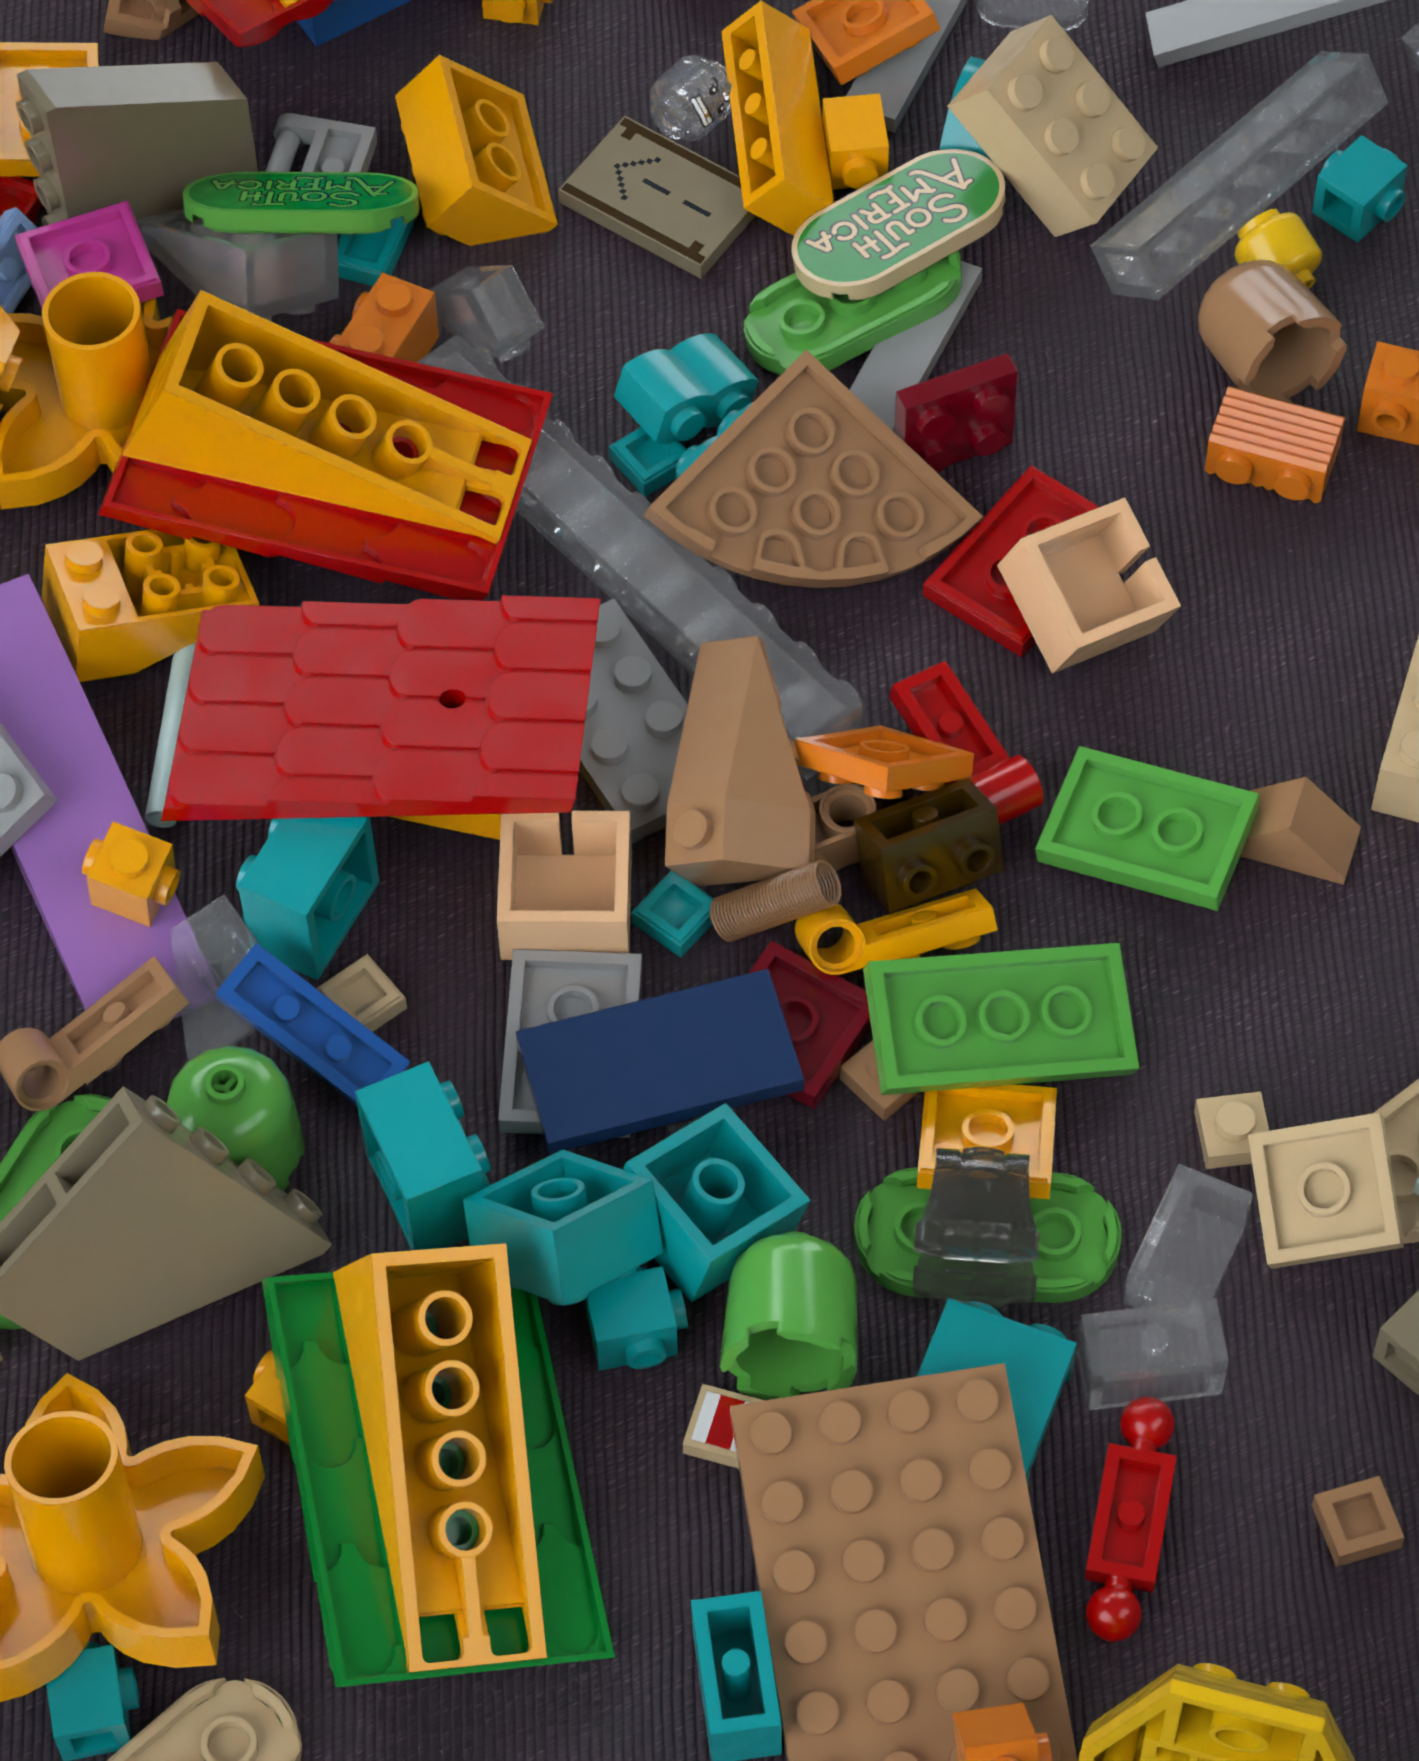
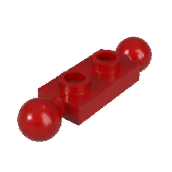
(1130, 1519)

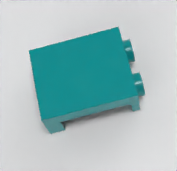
(1034, 1356)

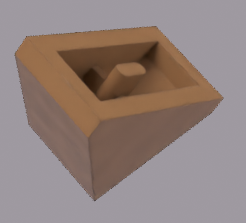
(1302, 831)

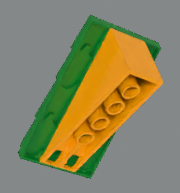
(433, 1468)

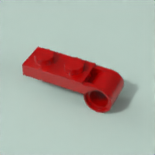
(942, 711)

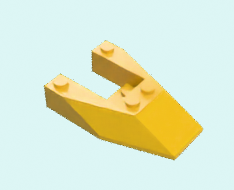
(1215, 1717)

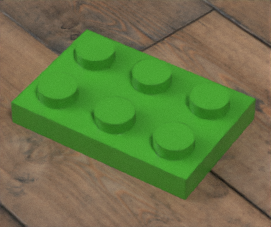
(1148, 828)

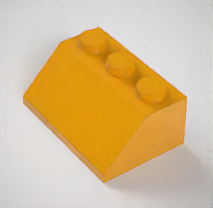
(473, 156)

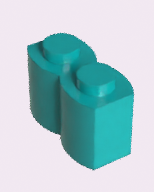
(684, 388)

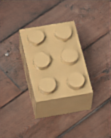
(1053, 126)

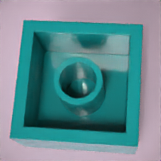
(308, 888)
(422, 1154)
(715, 1198)
(567, 1225)

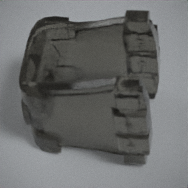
(977, 1230)

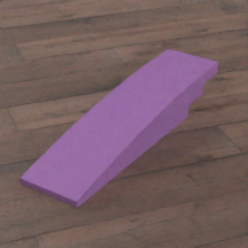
(64, 743)

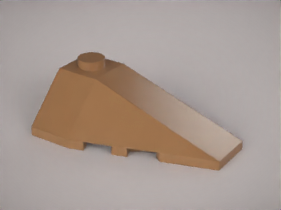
(736, 780)

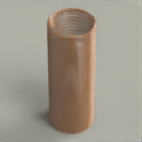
(786, 895)

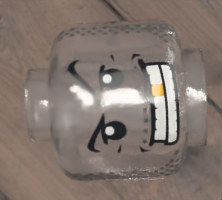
(690, 98)

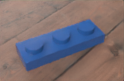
(308, 1024)

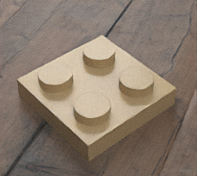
(1325, 1190)

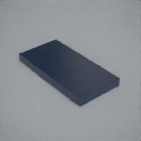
(659, 1061)

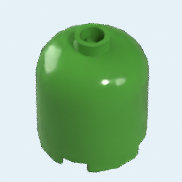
(244, 1104)
(790, 1318)

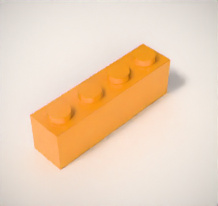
(776, 117)

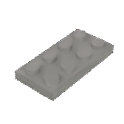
(630, 725)

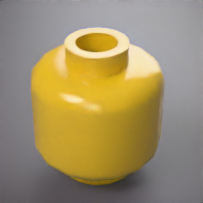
(1282, 240)

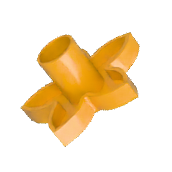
(75, 386)
(110, 1538)

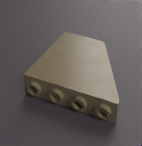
(131, 134)
(144, 1230)

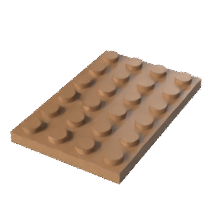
(898, 1566)

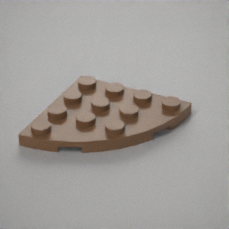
(812, 491)

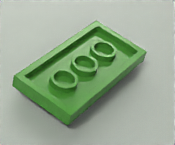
(1000, 1018)

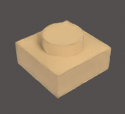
(1225, 1127)

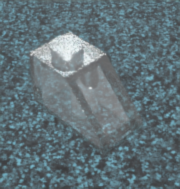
(488, 310)

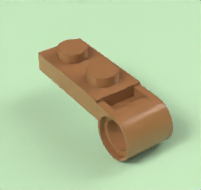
(90, 1041)

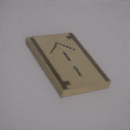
(659, 196)

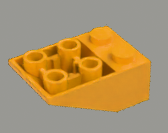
(136, 597)

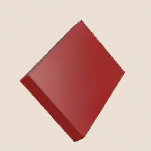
(969, 578)

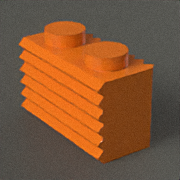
(1273, 445)

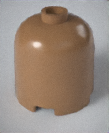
(1270, 330)

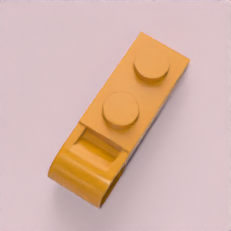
(946, 923)

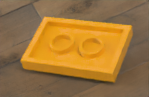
(14, 59)

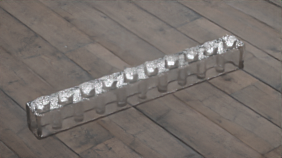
(652, 576)

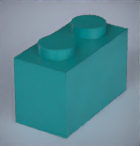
(736, 1677)

